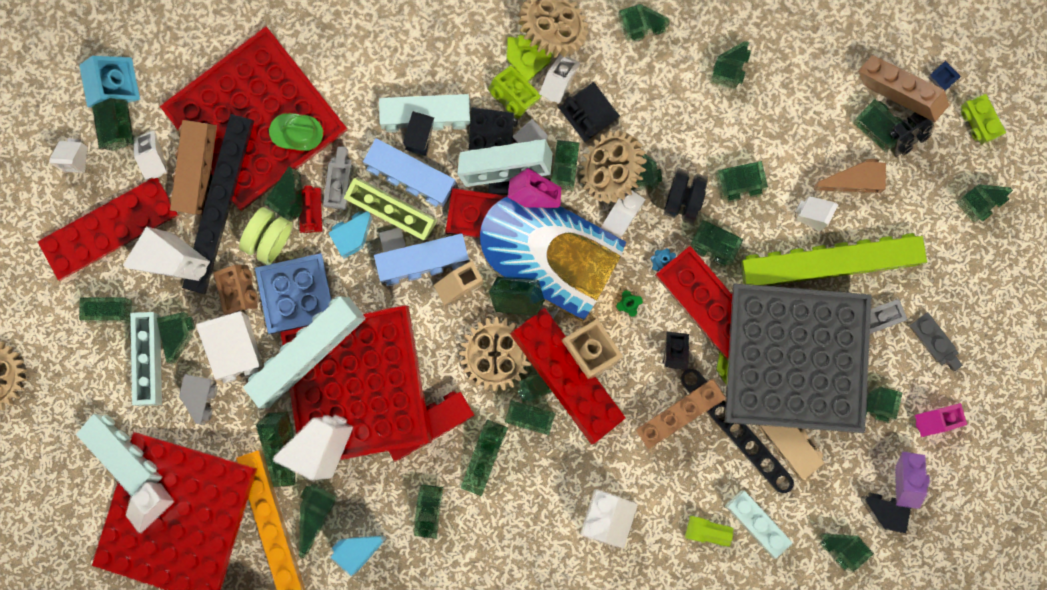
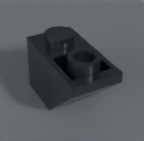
(887, 513)

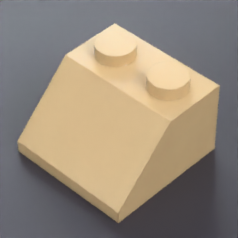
(593, 349)

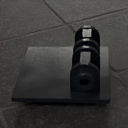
(589, 112)
(490, 128)
(909, 133)

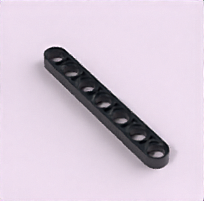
(741, 442)

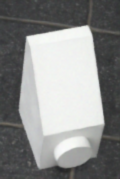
(559, 78)
(149, 155)
(69, 156)
(815, 212)
(623, 214)
(147, 505)

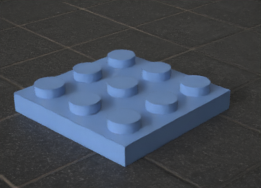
(293, 292)

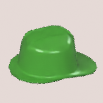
(296, 132)

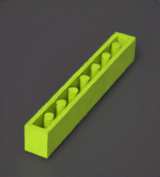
(834, 262)

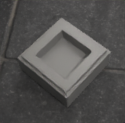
(392, 239)

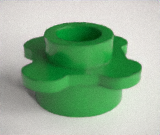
(635, 300)

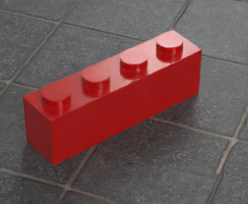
(441, 420)

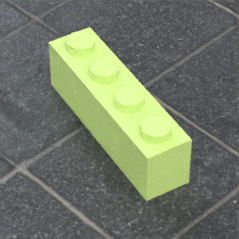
(390, 208)

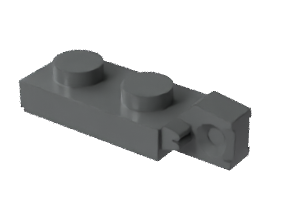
(936, 341)

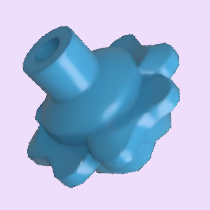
(661, 259)

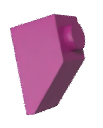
(534, 190)
(940, 420)

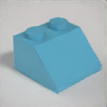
(108, 78)
(355, 552)

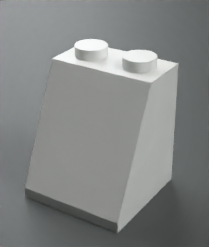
(166, 255)
(230, 346)
(316, 448)
(608, 519)

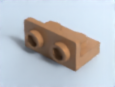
(235, 289)

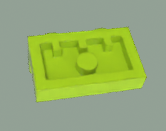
(513, 91)
(983, 119)

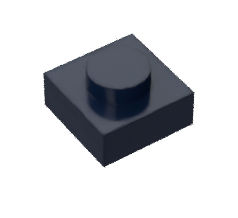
(944, 76)

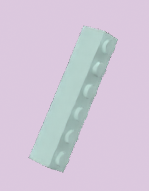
(303, 352)

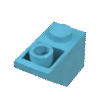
(352, 235)

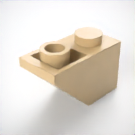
(458, 283)

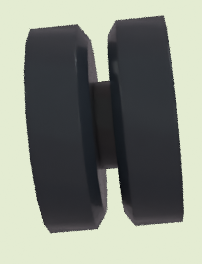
(689, 197)

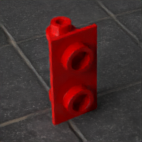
(311, 214)

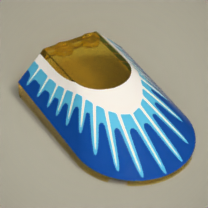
(554, 247)

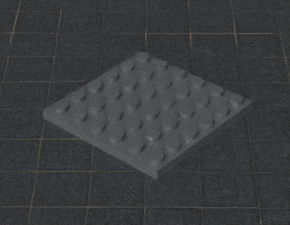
(798, 358)

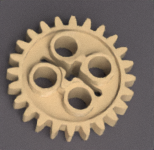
(553, 26)
(613, 166)
(475, 354)
(12, 376)

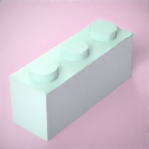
(758, 524)

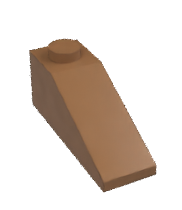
(863, 177)

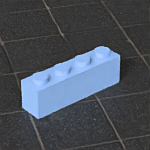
(409, 172)
(421, 259)

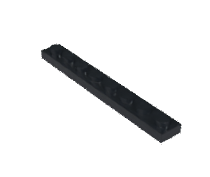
(220, 196)

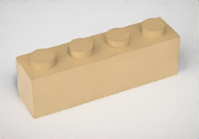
(794, 449)

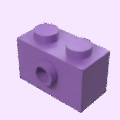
(911, 480)

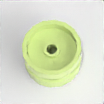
(265, 235)

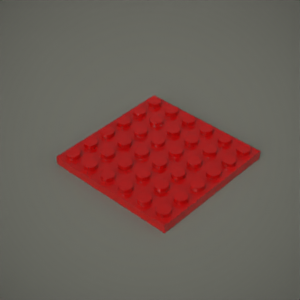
(257, 84)
(370, 383)
(194, 536)

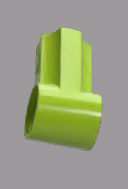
(704, 530)

